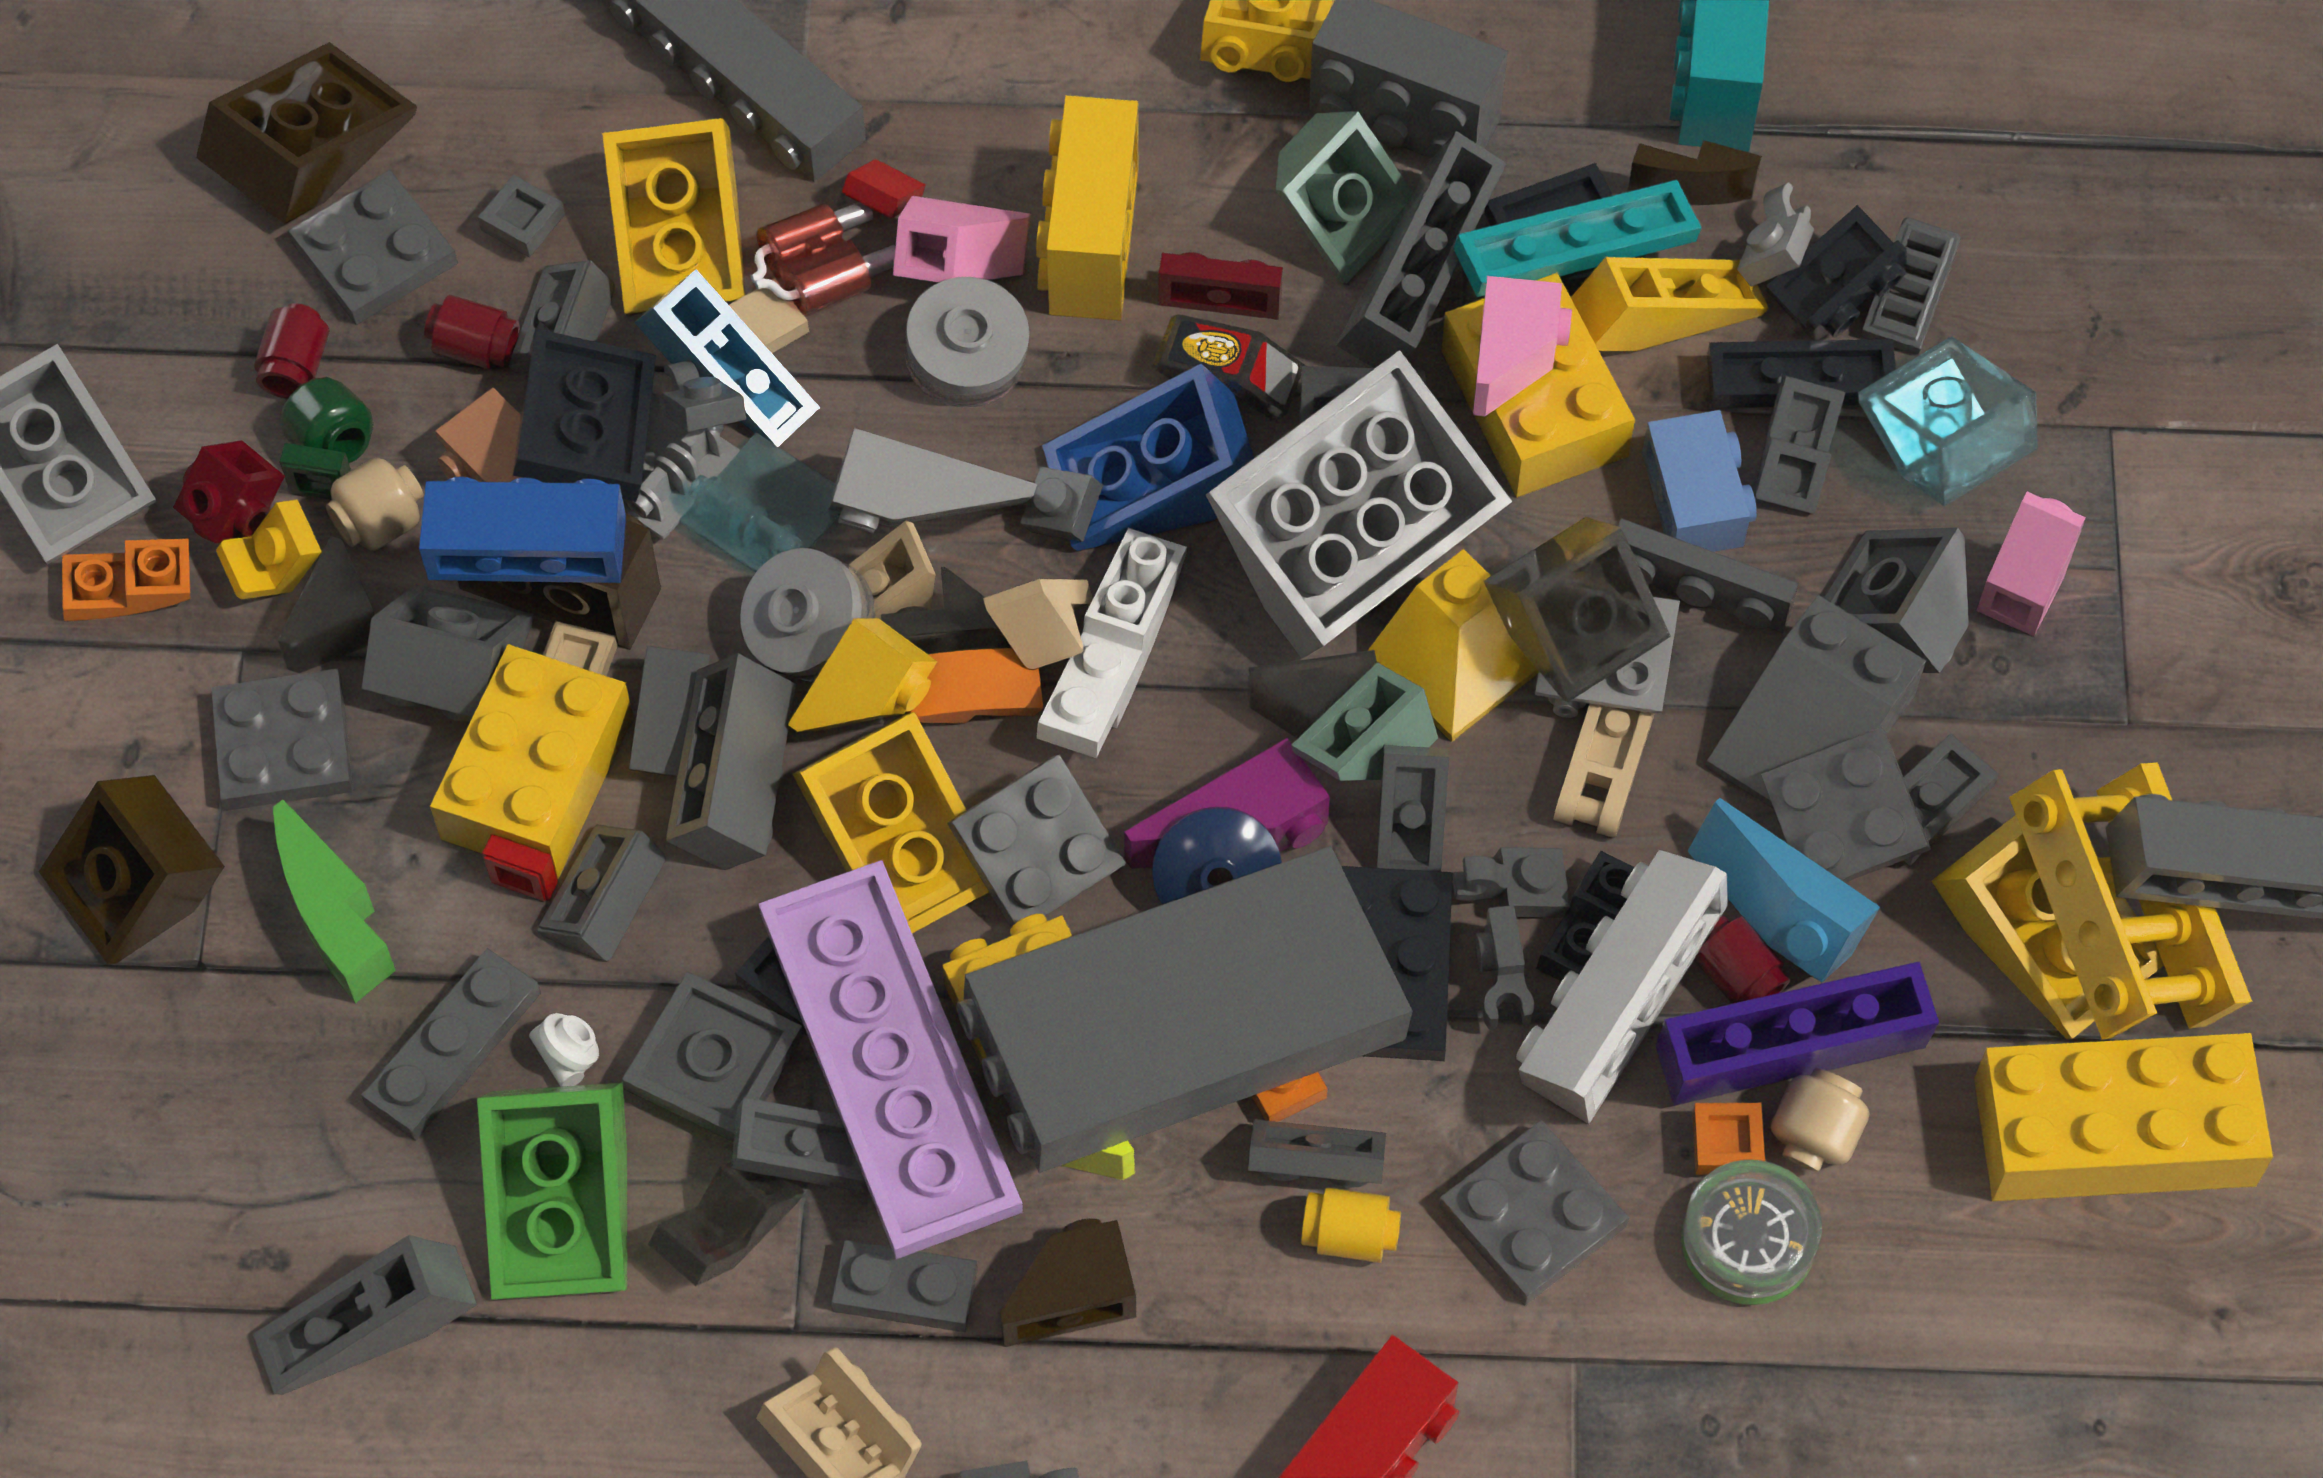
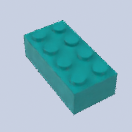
(1719, 71)

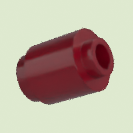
(471, 332)
(290, 349)
(1740, 962)

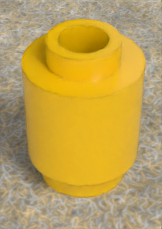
(1350, 1224)

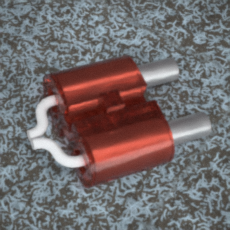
(816, 259)

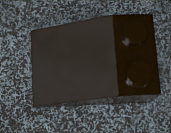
(301, 130)
(601, 607)

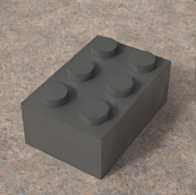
(1406, 76)

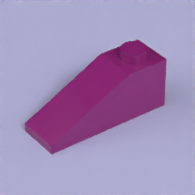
(1270, 787)

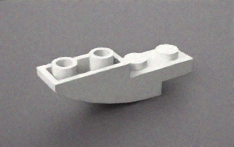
(1116, 644)

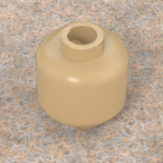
(374, 504)
(1820, 1120)

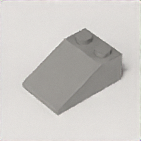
(61, 458)
(898, 482)

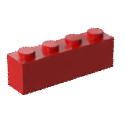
(1381, 1419)

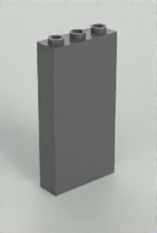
(1183, 1009)

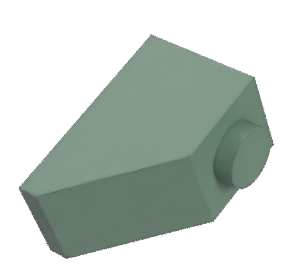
(1371, 714)

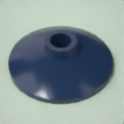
(1208, 841)

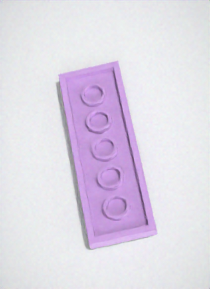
(890, 1059)

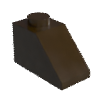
(1072, 1285)

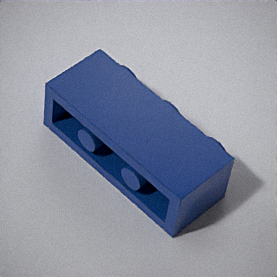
(523, 531)

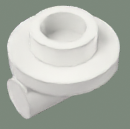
(566, 1047)

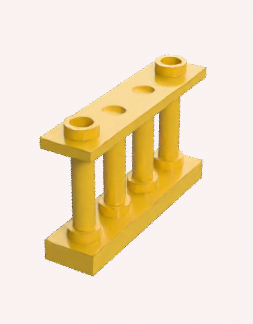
(2099, 942)

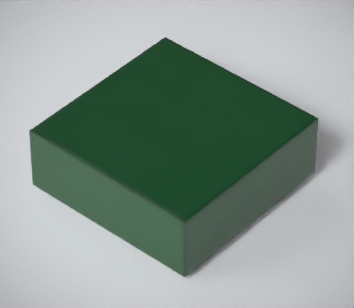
(312, 469)

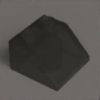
(1578, 606)

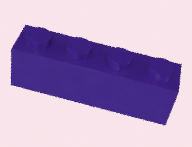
(1796, 1032)

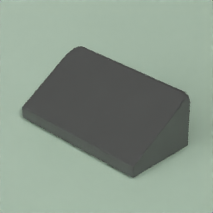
(568, 302)
(603, 891)

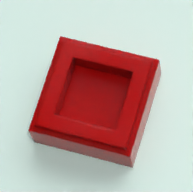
(882, 188)
(520, 868)

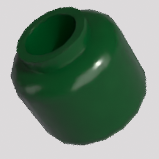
(327, 417)

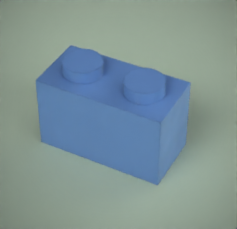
(1697, 480)

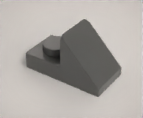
(1412, 808)

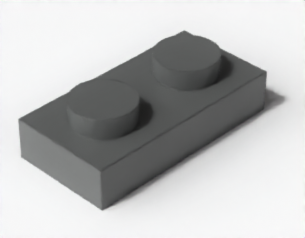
(1947, 786)
(794, 1145)
(1297, 1150)
(909, 1290)

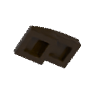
(1713, 178)

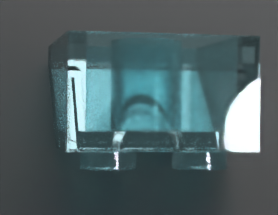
(1951, 419)

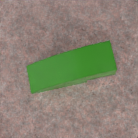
(331, 906)

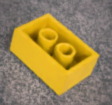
(1089, 207)
(1557, 424)
(533, 756)

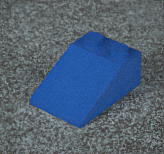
(1156, 456)

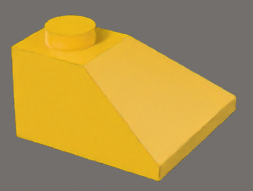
(1454, 646)

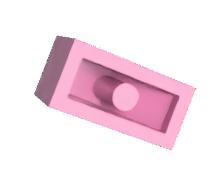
(1517, 338)

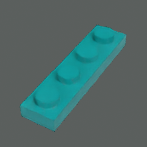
(1579, 236)

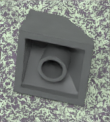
(1909, 589)

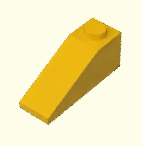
(1661, 300)

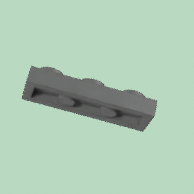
(1711, 579)
(451, 1044)

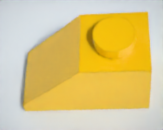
(865, 679)

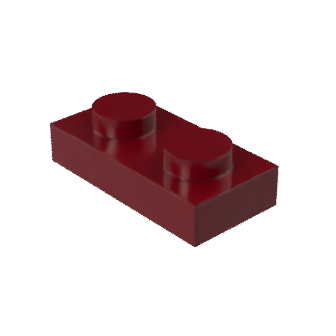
(1220, 285)

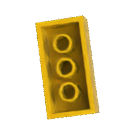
(2122, 1117)

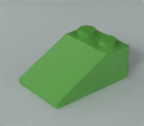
(555, 1189)

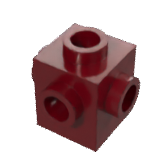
(227, 491)

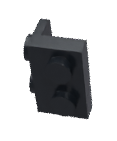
(1840, 275)

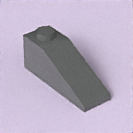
(367, 1313)

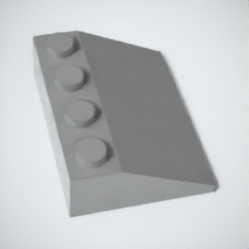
(1354, 504)

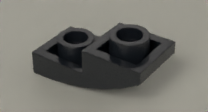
(1593, 900)

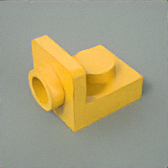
(273, 556)

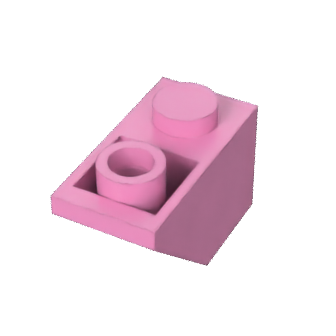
(959, 240)
(2031, 563)

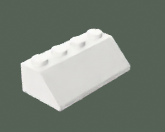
(1623, 983)

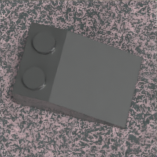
(1818, 690)

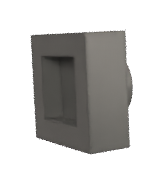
(521, 215)
(1062, 504)

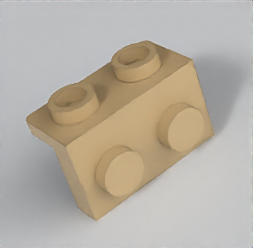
(840, 1425)

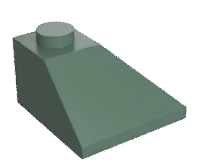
(1341, 189)

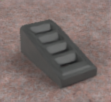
(1931, 253)

